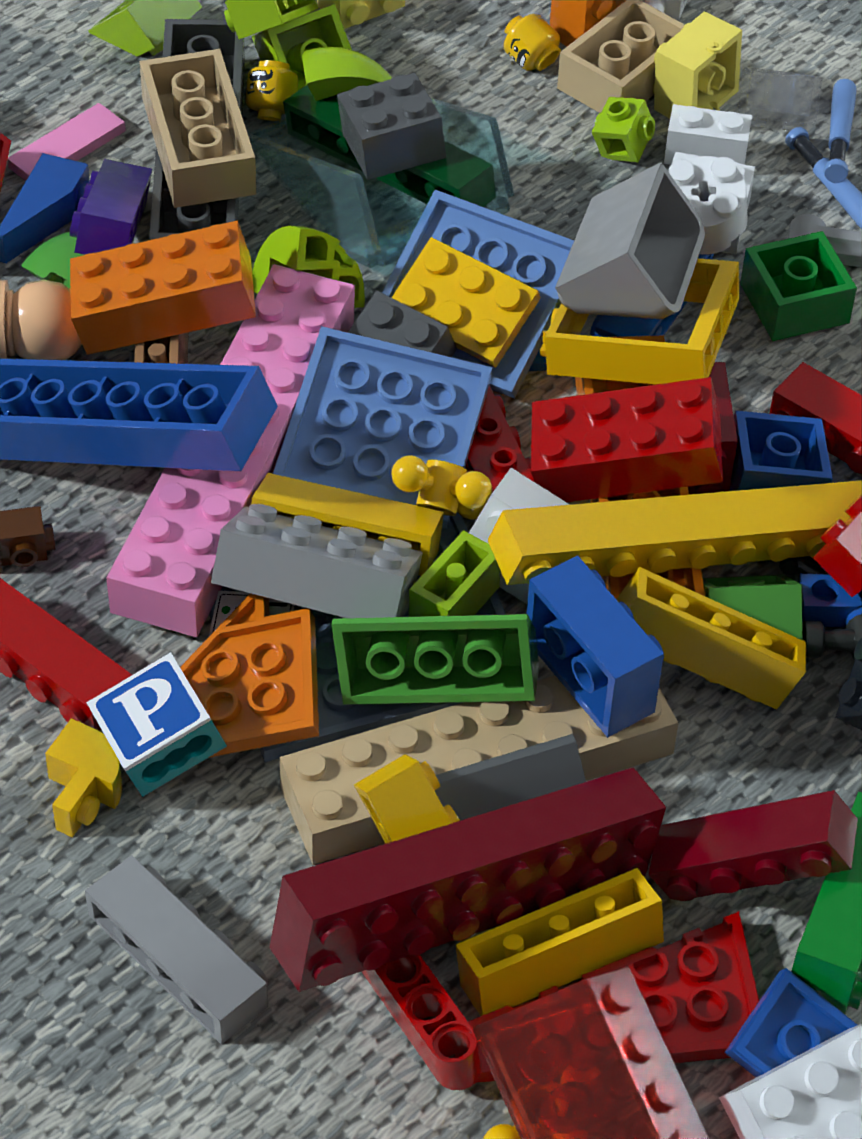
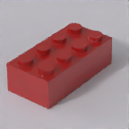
(627, 440)

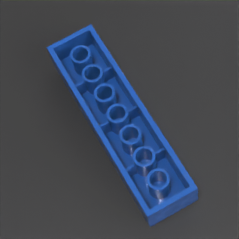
(132, 413)

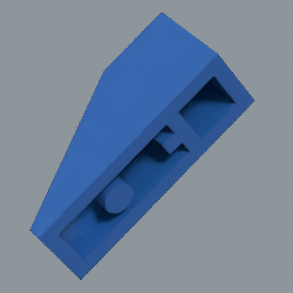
(42, 204)

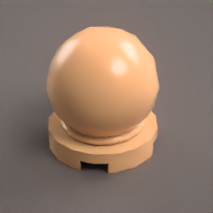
(37, 321)

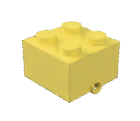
(698, 65)

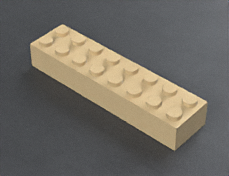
(322, 778)

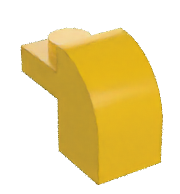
(88, 770)

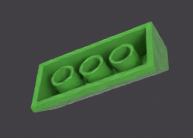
(436, 659)

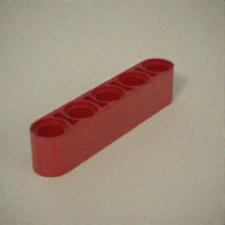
(432, 1038)

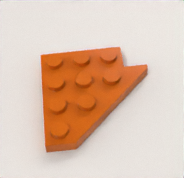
(258, 676)

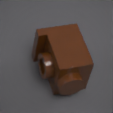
(24, 537)

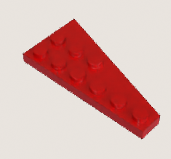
(693, 988)

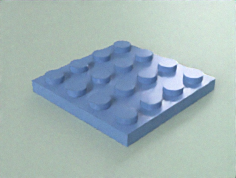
(506, 245)
(372, 405)

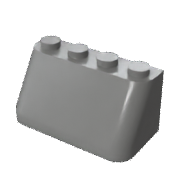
(633, 250)

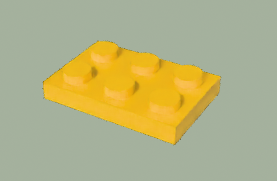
(470, 298)

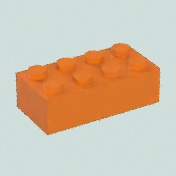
(161, 287)

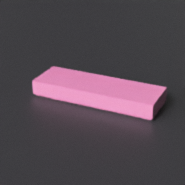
(70, 140)

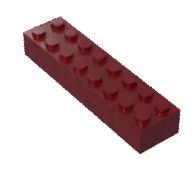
(461, 878)

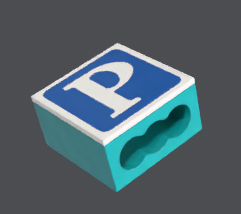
(156, 724)

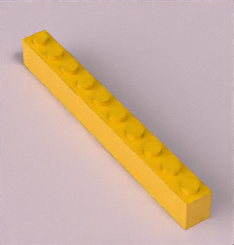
(670, 530)

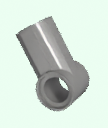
(844, 242)

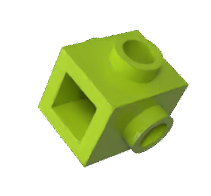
(623, 129)

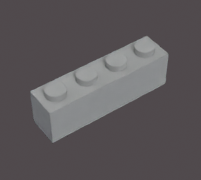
(178, 948)

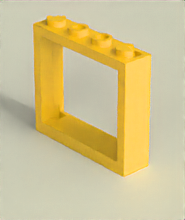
(648, 361)

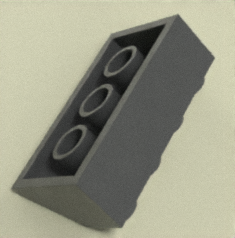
(511, 777)

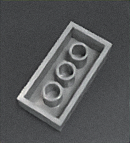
(315, 564)

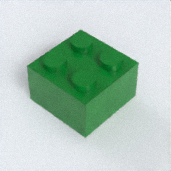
(798, 285)

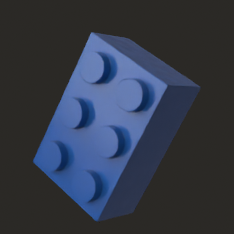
(594, 645)

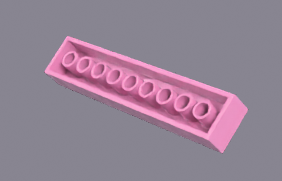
(173, 546)

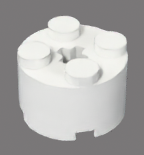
(717, 195)

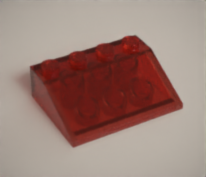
(588, 1066)

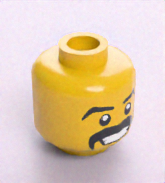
(531, 42)
(268, 88)

